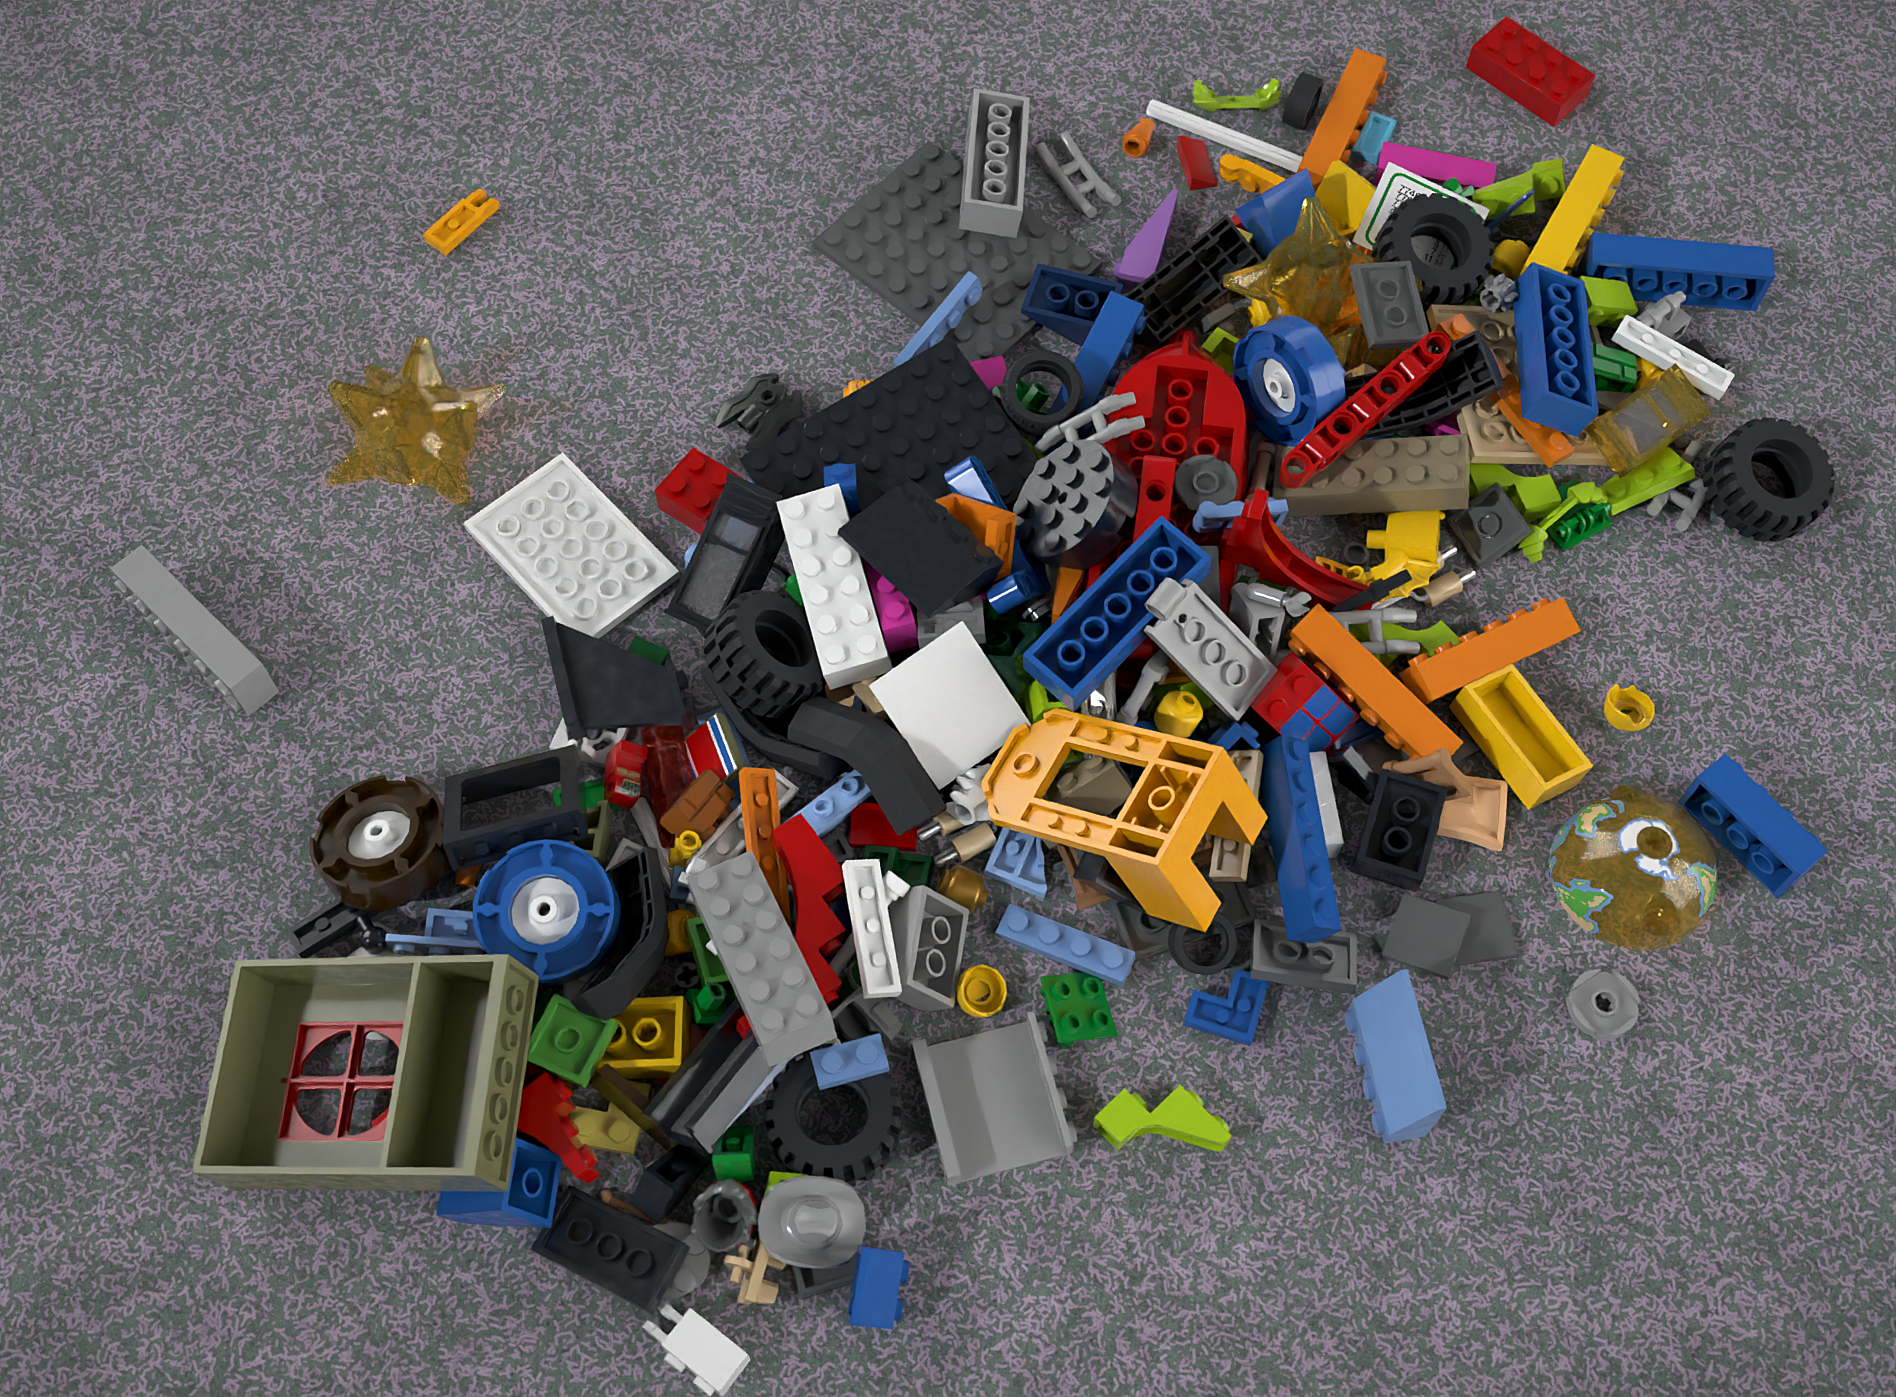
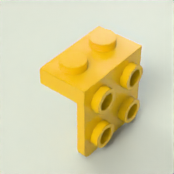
(1344, 198)

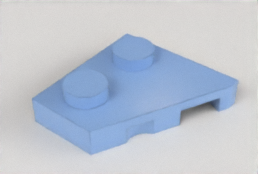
(1018, 862)

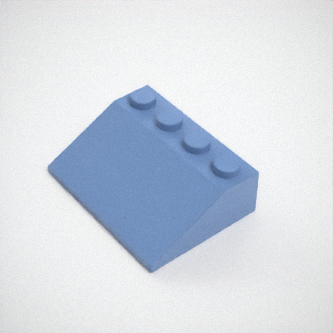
(1395, 1059)

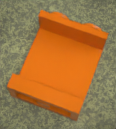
(986, 522)

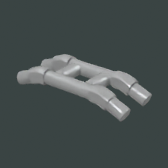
(1077, 163)
(1095, 414)
(1690, 506)
(1374, 620)

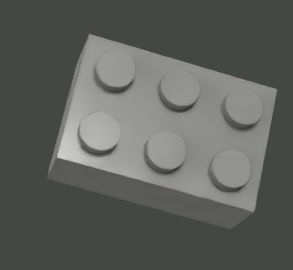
(928, 947)

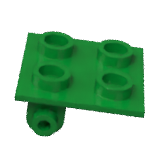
(1579, 521)
(1077, 1008)

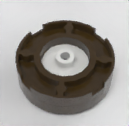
(381, 843)

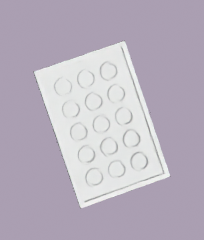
(572, 549)

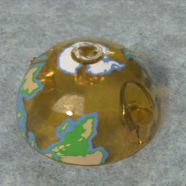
(1612, 876)

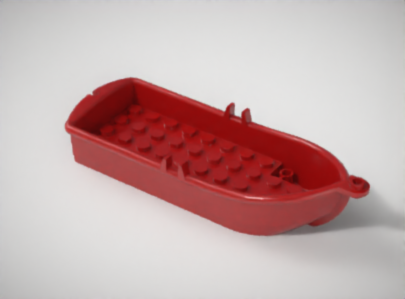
(1187, 412)

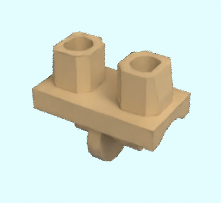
(753, 1287)

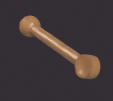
(606, 1196)

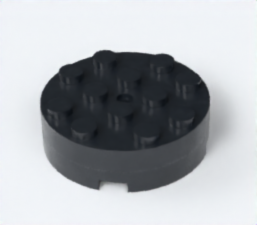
(1075, 505)

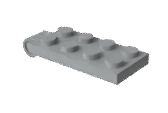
(1208, 646)

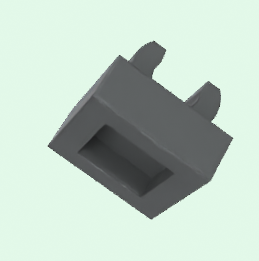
(1218, 318)

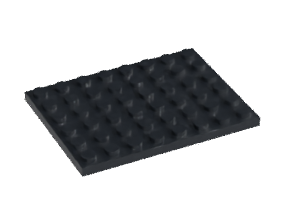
(901, 431)

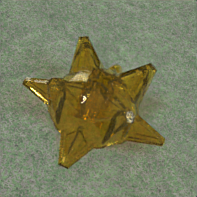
(1312, 281)
(411, 425)

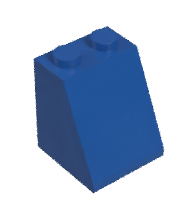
(1275, 212)
(528, 1199)

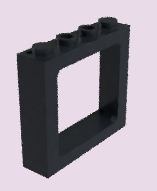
(494, 840)

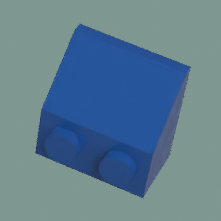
(876, 1287)

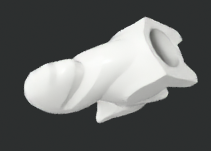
(968, 797)

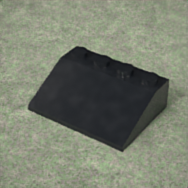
(922, 549)

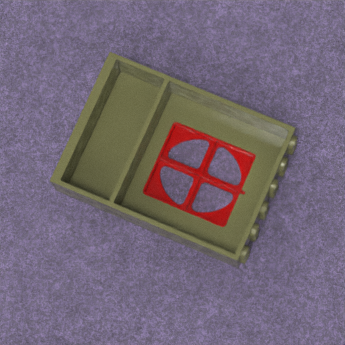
(454, 1086)

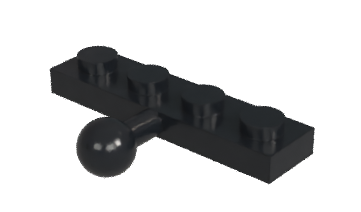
(331, 924)

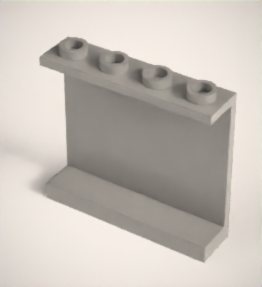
(994, 1101)

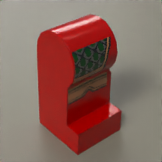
(624, 773)

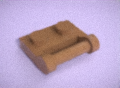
(1445, 775)

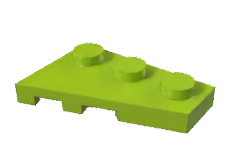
(1650, 479)

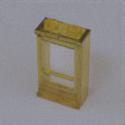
(1647, 421)

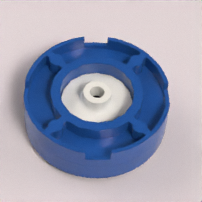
(1288, 378)
(543, 878)

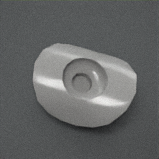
(812, 1222)

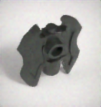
(761, 409)

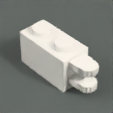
(699, 1349)

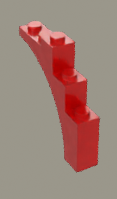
(1260, 545)
(814, 881)
(546, 1117)

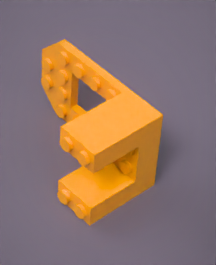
(1178, 798)

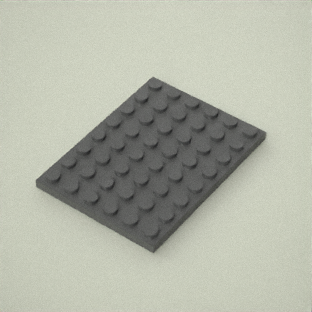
(911, 253)

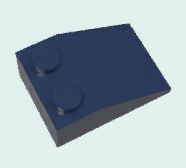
(1067, 301)

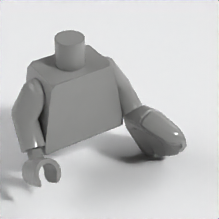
(1260, 616)

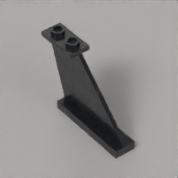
(611, 686)

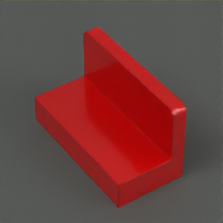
(872, 827)

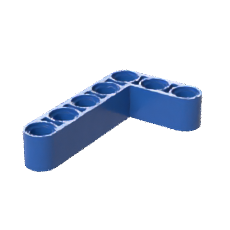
(1026, 575)

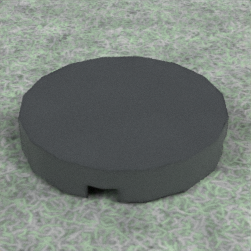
(1203, 480)

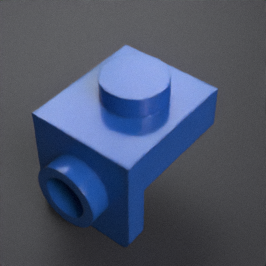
(846, 477)
(1233, 732)

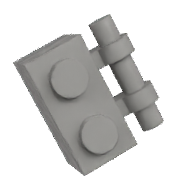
(1666, 316)

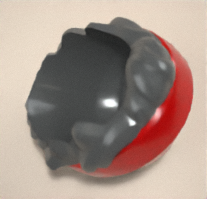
(725, 1215)

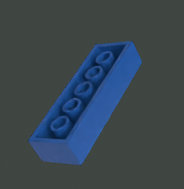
(1704, 271)
(1554, 350)
(1112, 614)

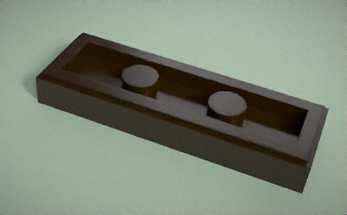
(628, 1100)

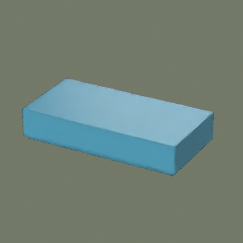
(1371, 138)

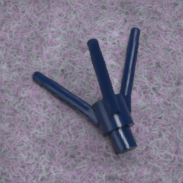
(1492, 224)

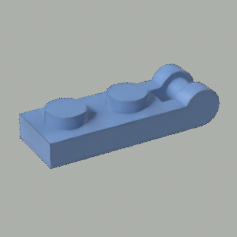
(1215, 518)

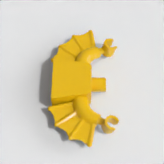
(1409, 544)

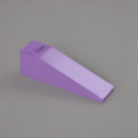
(1146, 249)

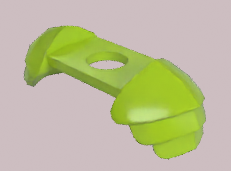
(1262, 99)
(1580, 493)

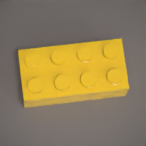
(1520, 736)

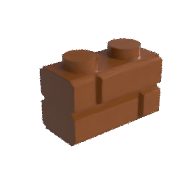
(699, 807)

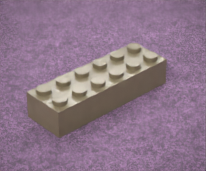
(1383, 478)

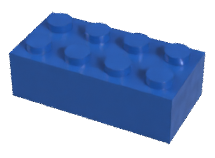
(1752, 825)

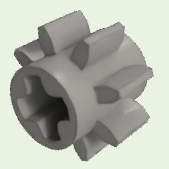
(1498, 293)

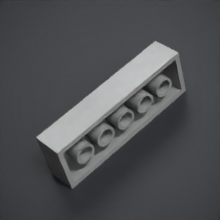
(994, 163)
(193, 632)
(761, 958)

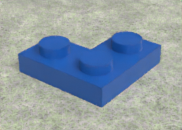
(1229, 1018)

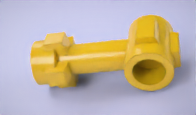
(683, 849)

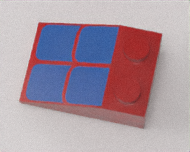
(1303, 706)

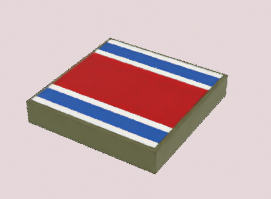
(715, 749)

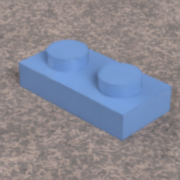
(849, 1061)

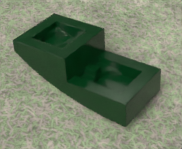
(911, 868)

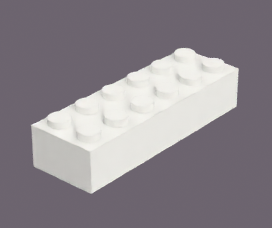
(834, 588)

